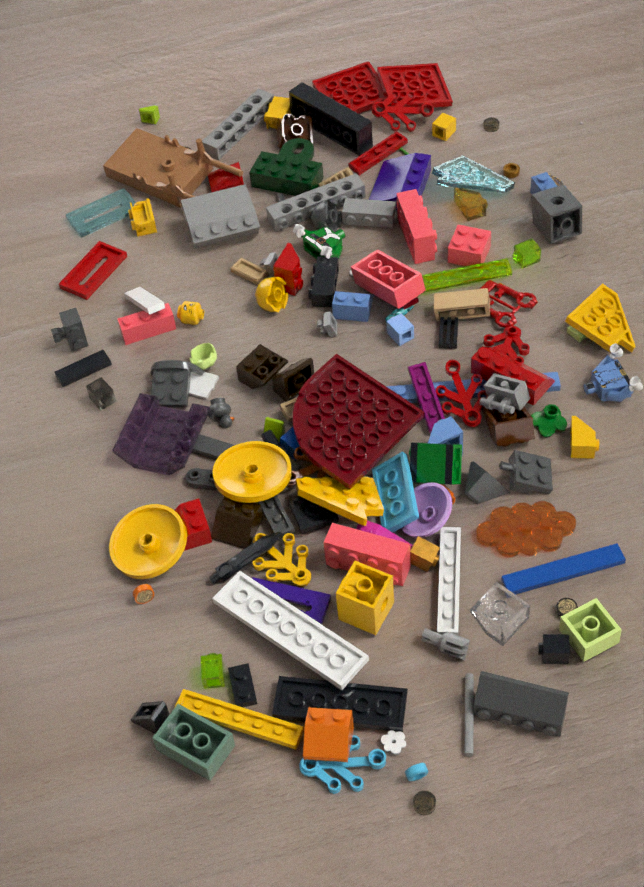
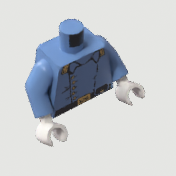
(611, 380)

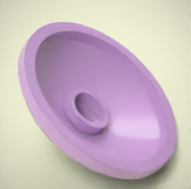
(434, 509)

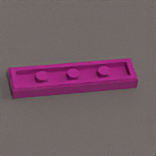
(426, 394)

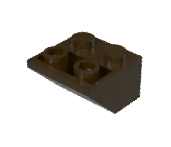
(259, 367)

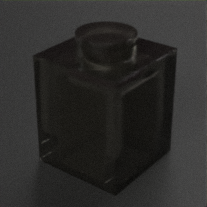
(101, 393)

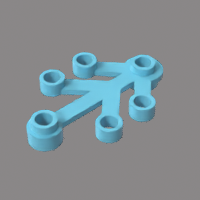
(340, 768)

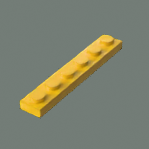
(242, 719)

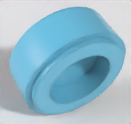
(416, 772)

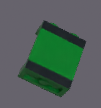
(436, 463)

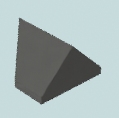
(482, 485)

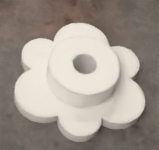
(398, 738)

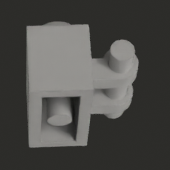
(505, 394)

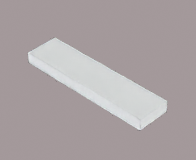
(145, 300)

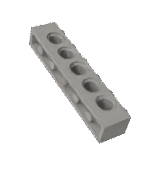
(237, 124)
(301, 206)

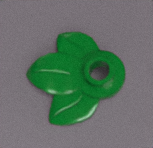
(549, 423)

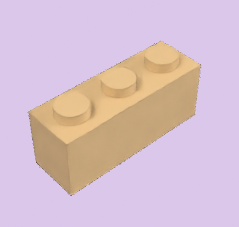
(462, 304)

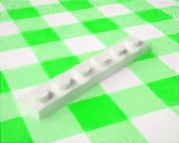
(449, 580)

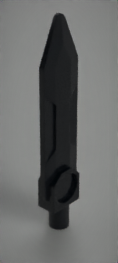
(245, 557)

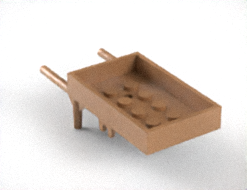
(162, 166)

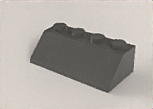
(520, 704)

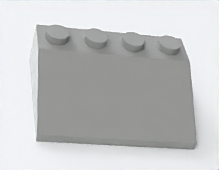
(220, 216)

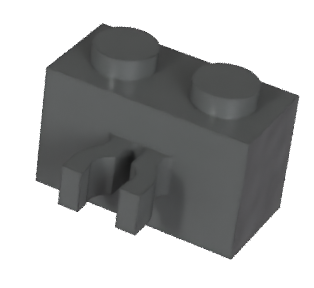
(71, 329)

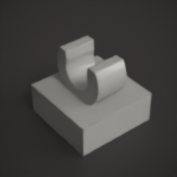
(269, 262)
(328, 324)

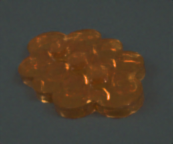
(526, 529)

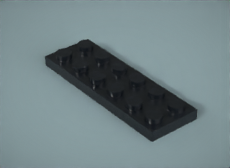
(371, 704)

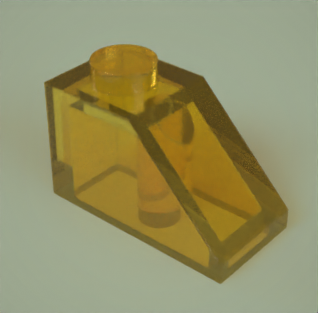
(470, 203)

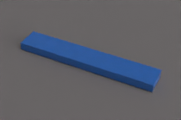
(563, 569)

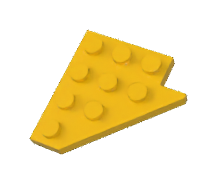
(602, 319)
(353, 504)

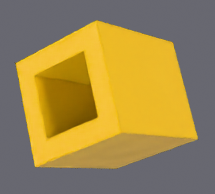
(444, 126)

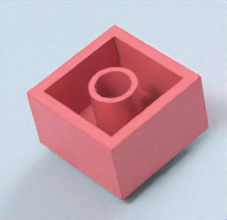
(469, 246)

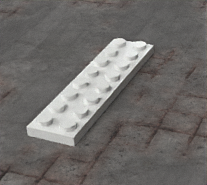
(291, 630)

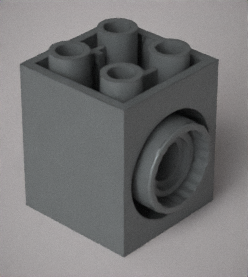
(557, 214)

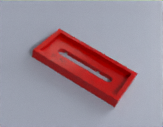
(100, 251)

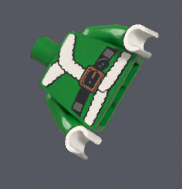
(321, 242)

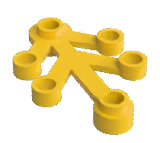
(285, 562)

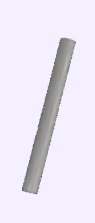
(469, 714)

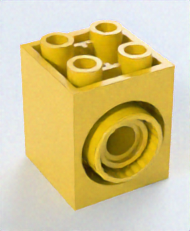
(365, 597)

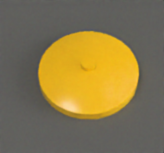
(252, 471)
(148, 541)

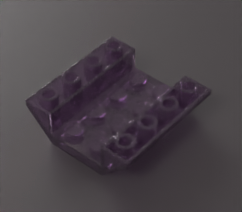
(159, 436)

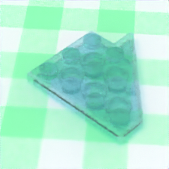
(470, 175)

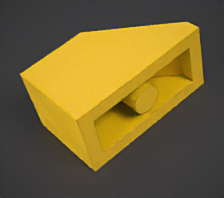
(582, 439)

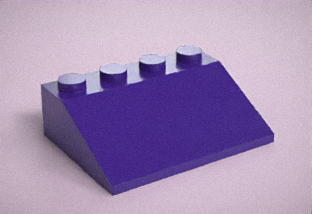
(401, 175)

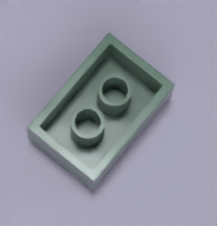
(194, 741)

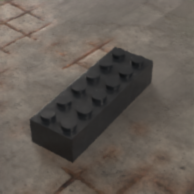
(332, 118)

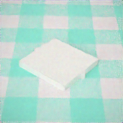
(202, 384)

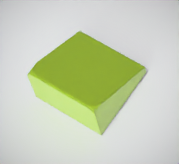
(149, 114)
(276, 426)

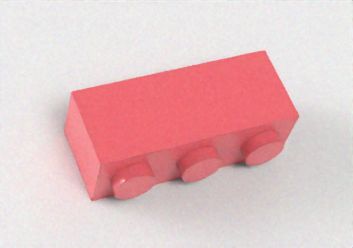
(145, 325)

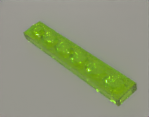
(467, 275)

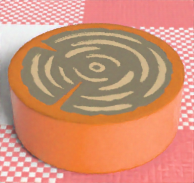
(143, 593)

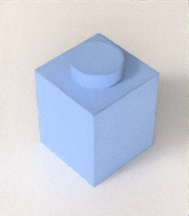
(400, 329)

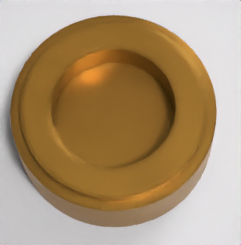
(511, 170)

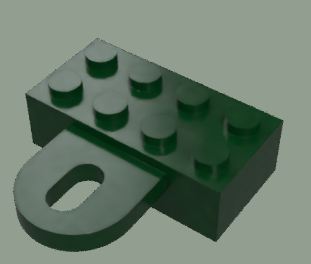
(287, 171)

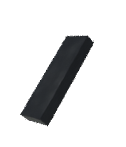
(83, 368)

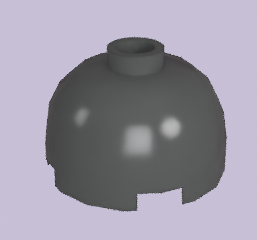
(326, 215)

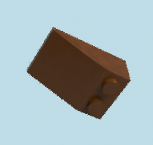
(509, 427)

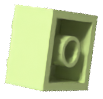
(590, 629)

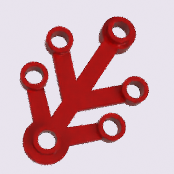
(400, 111)
(511, 335)
(463, 397)

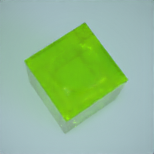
(527, 253)
(212, 671)

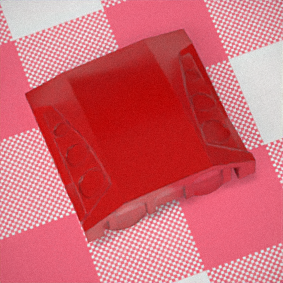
(223, 180)

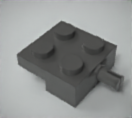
(528, 472)

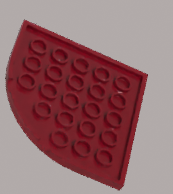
(349, 420)

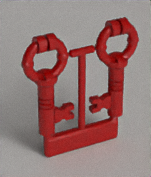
(498, 315)

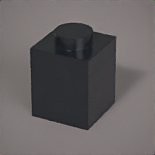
(554, 649)

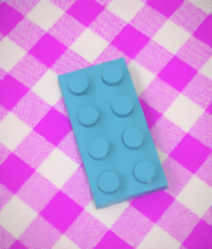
(396, 492)

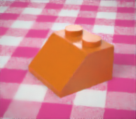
(328, 734)

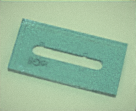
(118, 198)

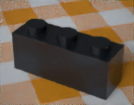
(324, 281)

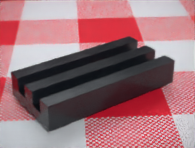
(448, 322)

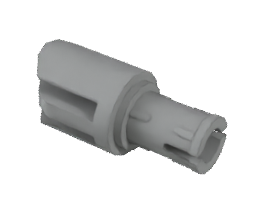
(447, 643)

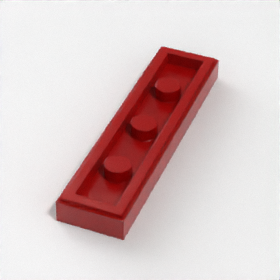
(378, 153)

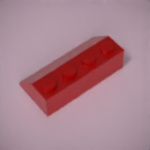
(490, 361)

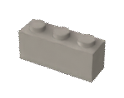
(369, 212)

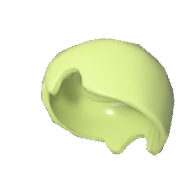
(203, 355)

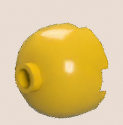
(271, 294)

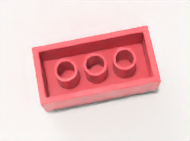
(416, 226)
(388, 278)
(346, 545)

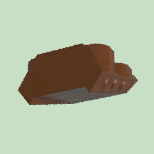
(292, 128)

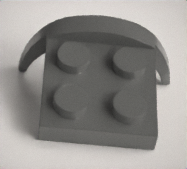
(172, 381)

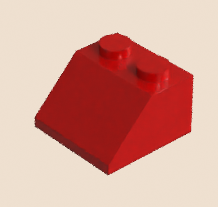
(289, 270)
(195, 522)

